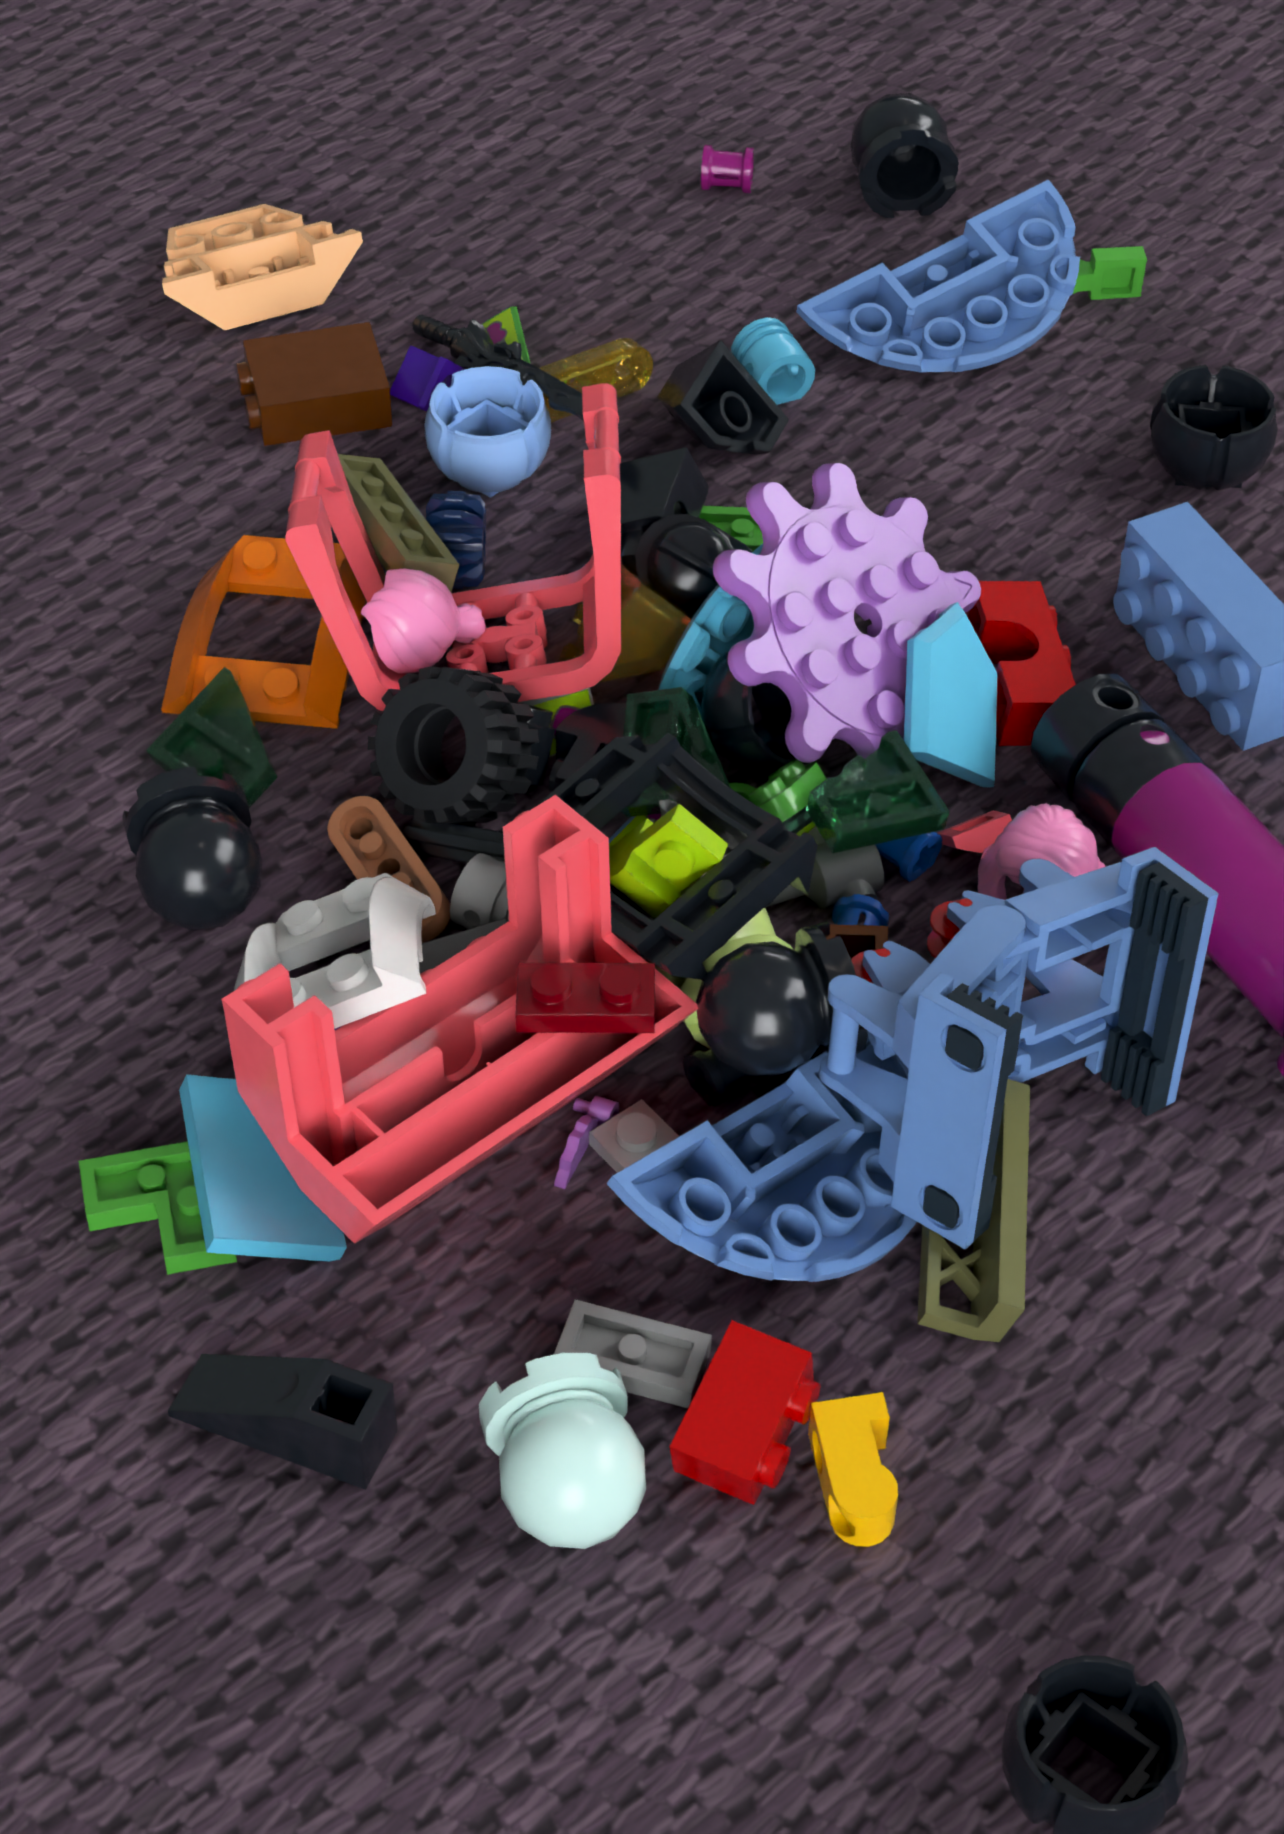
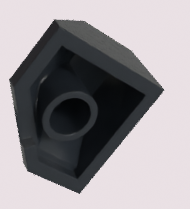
(722, 403)

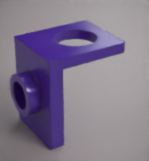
(420, 376)

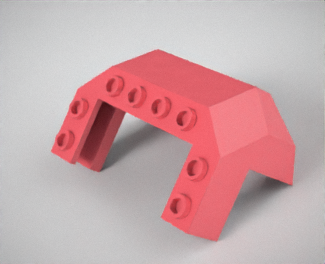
(443, 1080)

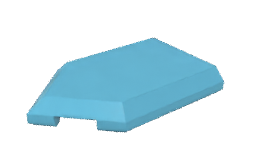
(951, 699)

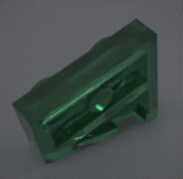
(217, 737)

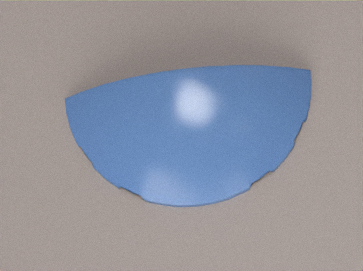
(965, 299)
(777, 1185)

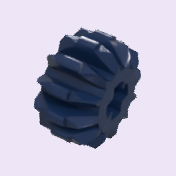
(461, 526)

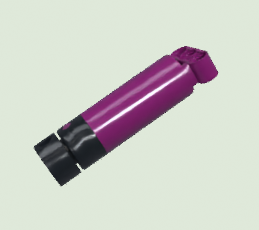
(1153, 790)

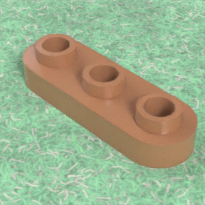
(384, 852)

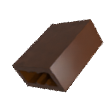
(314, 383)

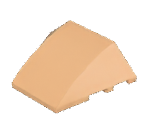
(254, 264)

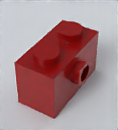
(745, 1413)

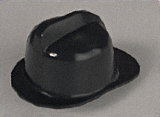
(679, 558)

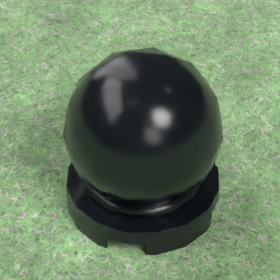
(903, 156)
(194, 848)
(769, 1003)

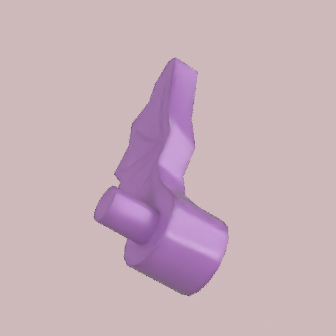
(597, 1113)

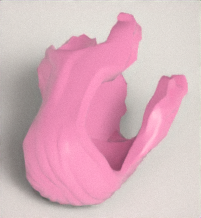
(1037, 833)

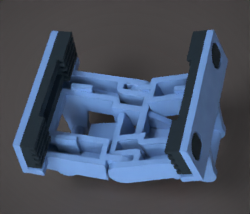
(969, 1032)

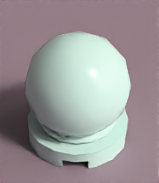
(565, 1450)

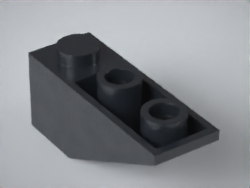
(294, 1410)

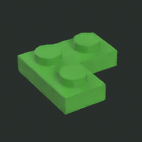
(147, 1188)

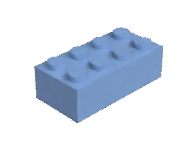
(1206, 621)

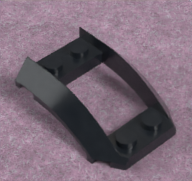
(729, 895)

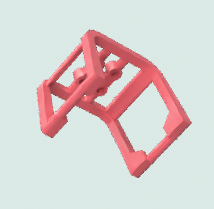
(325, 501)

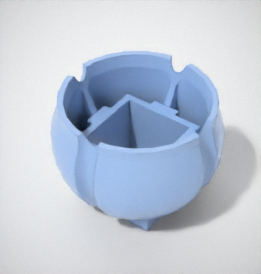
(487, 429)

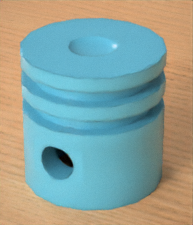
(774, 359)

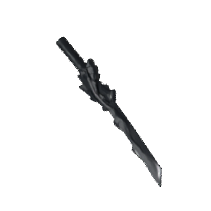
(475, 348)

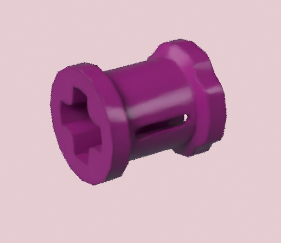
(727, 168)

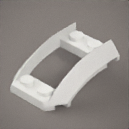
(354, 984)

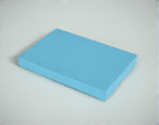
(242, 1184)

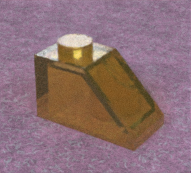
(648, 629)

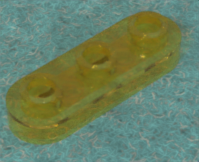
(600, 367)

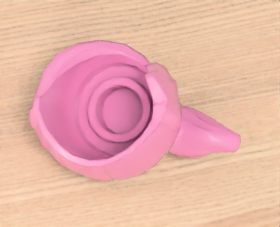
(418, 620)

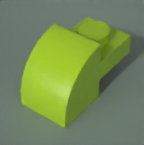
(663, 859)

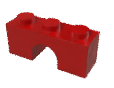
(1032, 663)

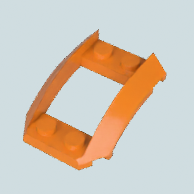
(271, 689)

